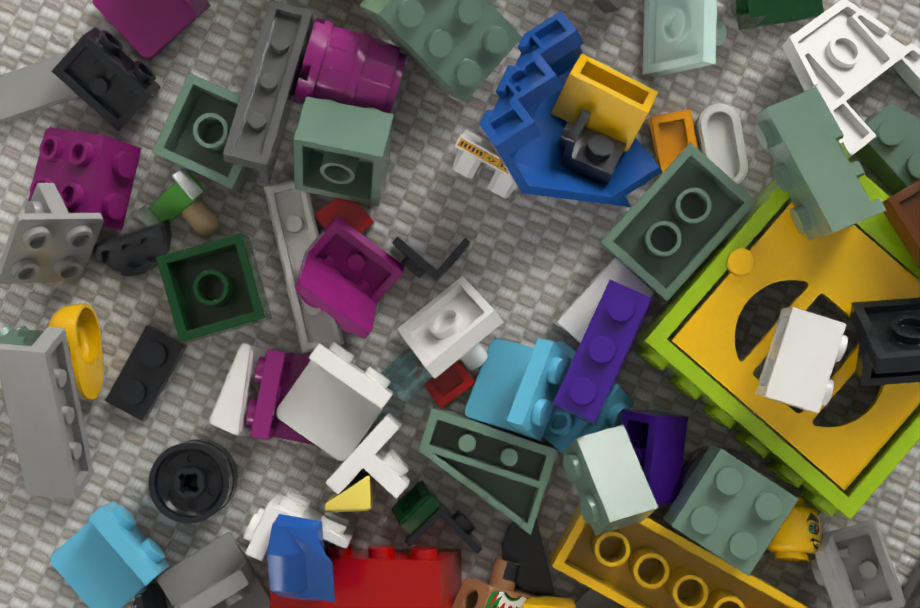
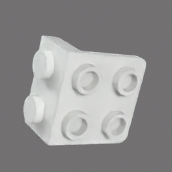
(334, 401)
(259, 529)

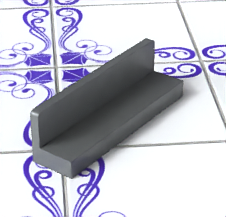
(269, 89)

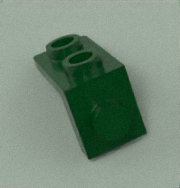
(769, 12)

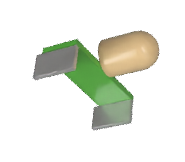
(178, 201)

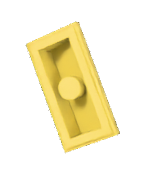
(356, 496)

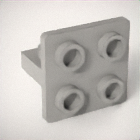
(49, 241)
(215, 578)

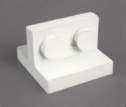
(384, 467)

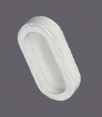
(722, 140)

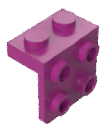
(151, 23)
(89, 172)
(346, 276)
(277, 375)

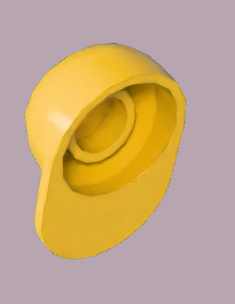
(84, 346)

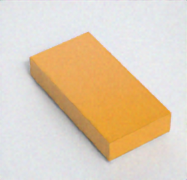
(670, 136)

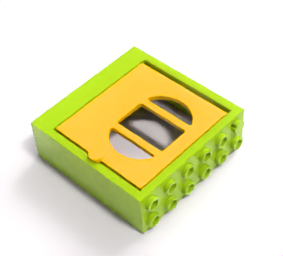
(846, 268)

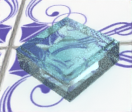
(406, 375)

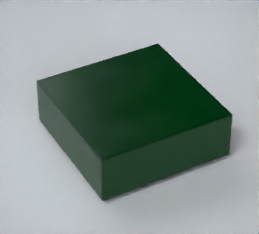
(416, 507)

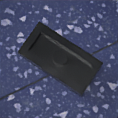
(146, 373)

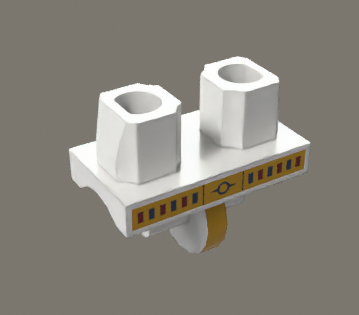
(474, 151)

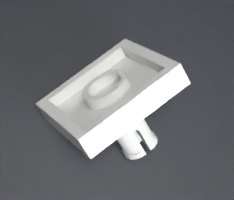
(451, 328)

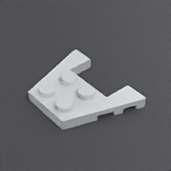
(844, 55)

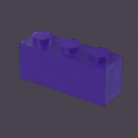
(603, 352)

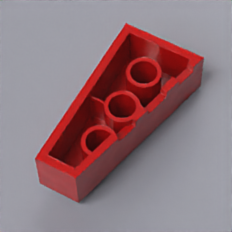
(388, 578)

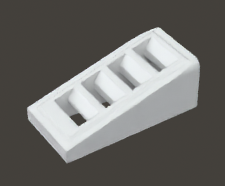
(238, 391)

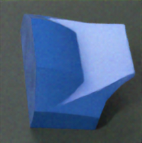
(298, 560)

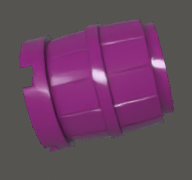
(350, 68)

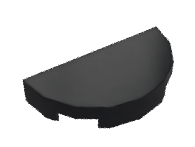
(136, 250)
(528, 552)

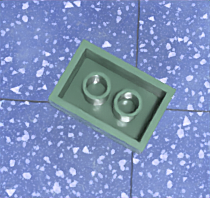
(448, 39)
(678, 222)

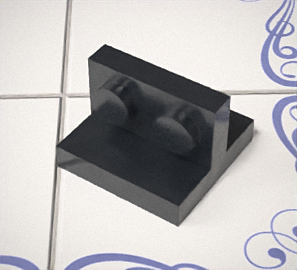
(887, 341)

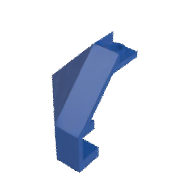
(529, 135)

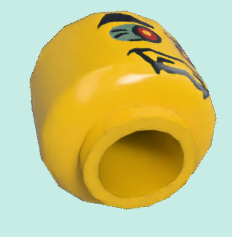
(798, 534)

